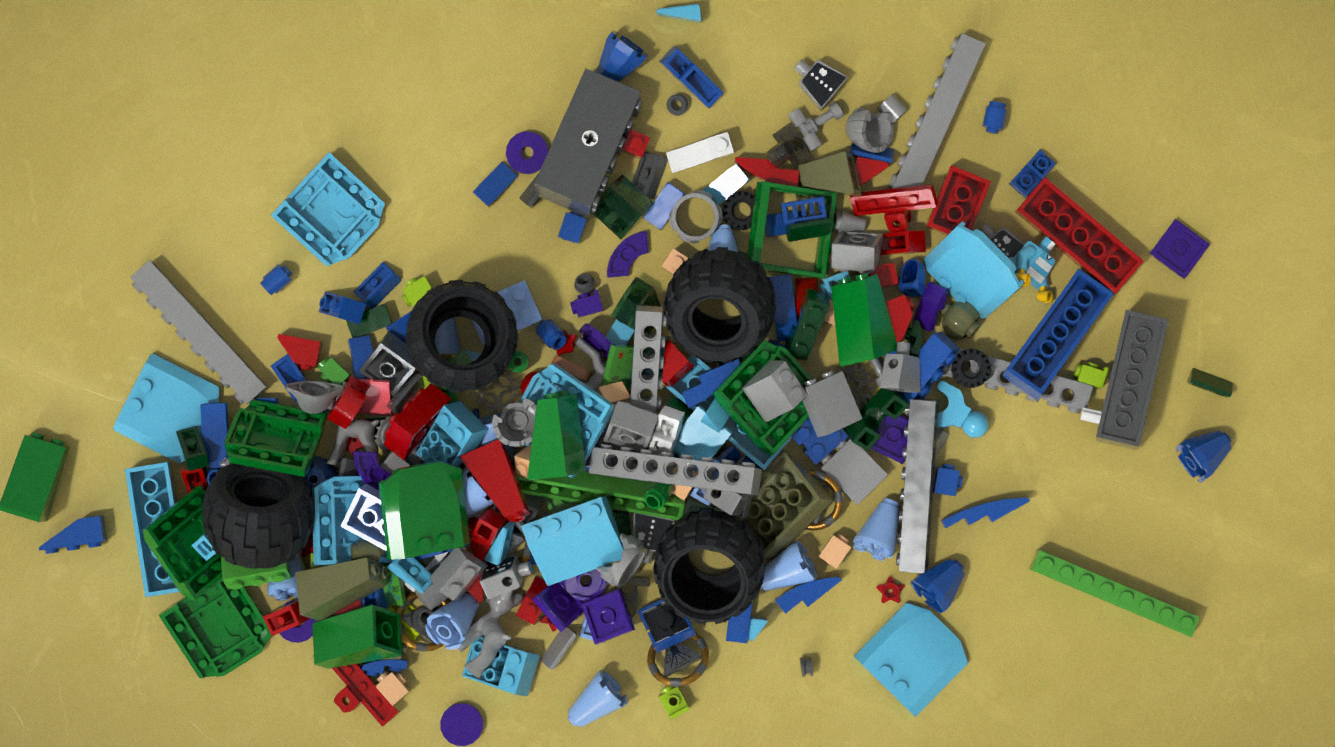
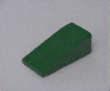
(371, 321)
(192, 448)

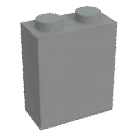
(830, 403)
(853, 470)

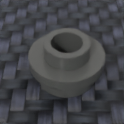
(677, 97)
(584, 283)

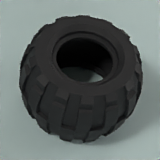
(726, 277)
(468, 301)
(257, 515)
(705, 595)

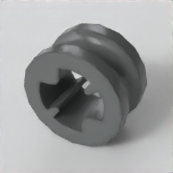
(806, 666)

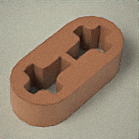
(572, 368)

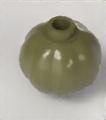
(960, 320)

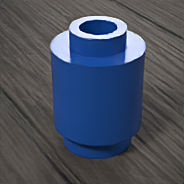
(995, 117)
(276, 279)
(551, 334)

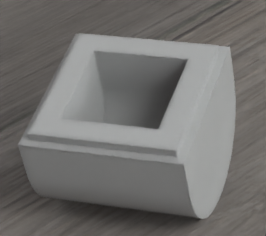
(893, 106)

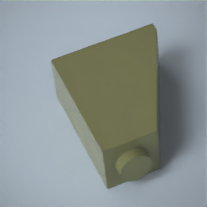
(831, 174)

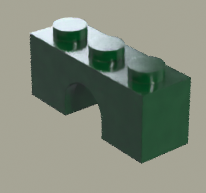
(803, 335)
(882, 404)

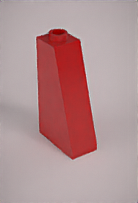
(497, 476)

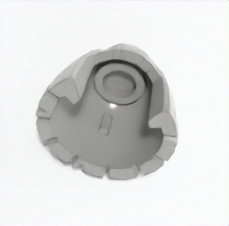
(869, 130)
(515, 423)

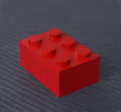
(958, 201)
(414, 421)

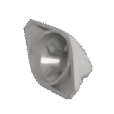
(314, 395)

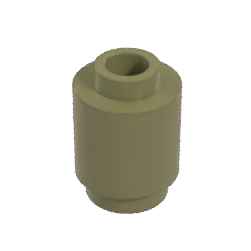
(365, 549)

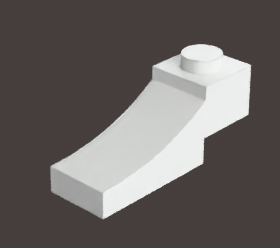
(700, 152)
(666, 432)

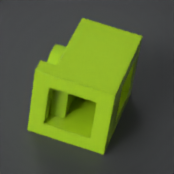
(1091, 374)
(677, 709)

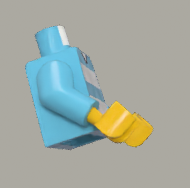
(1033, 266)

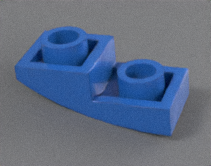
(1032, 173)
(360, 349)
(378, 666)

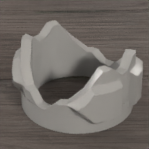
(674, 223)
(632, 558)

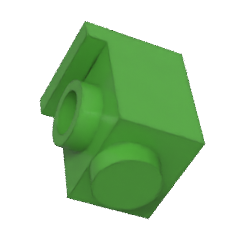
(332, 371)

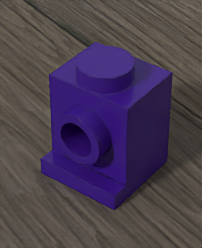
(587, 304)

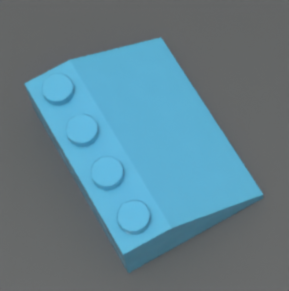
(574, 540)

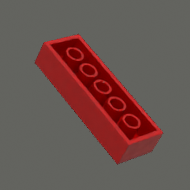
(1079, 236)

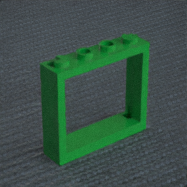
(758, 223)

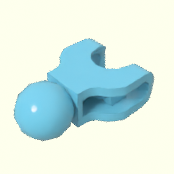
(957, 414)

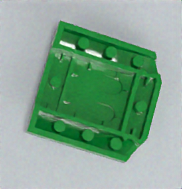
(729, 394)
(274, 437)
(423, 510)
(171, 543)
(217, 629)

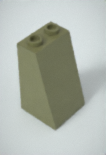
(336, 586)

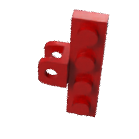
(895, 204)
(362, 690)

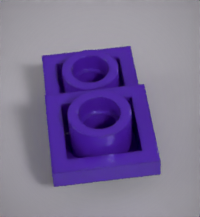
(929, 304)

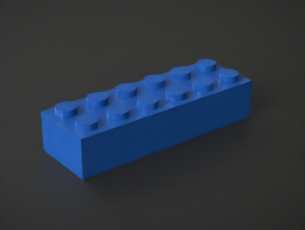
(1057, 334)

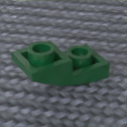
(914, 337)

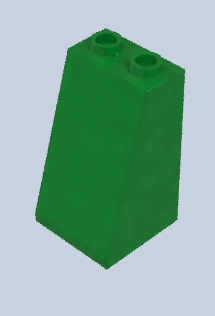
(861, 320)
(556, 438)
(34, 478)
(357, 637)

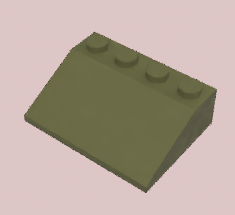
(785, 504)

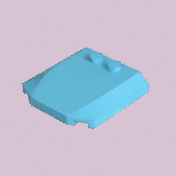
(330, 211)
(973, 269)
(163, 403)
(593, 408)
(331, 505)
(913, 656)

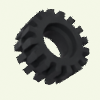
(728, 210)
(984, 368)

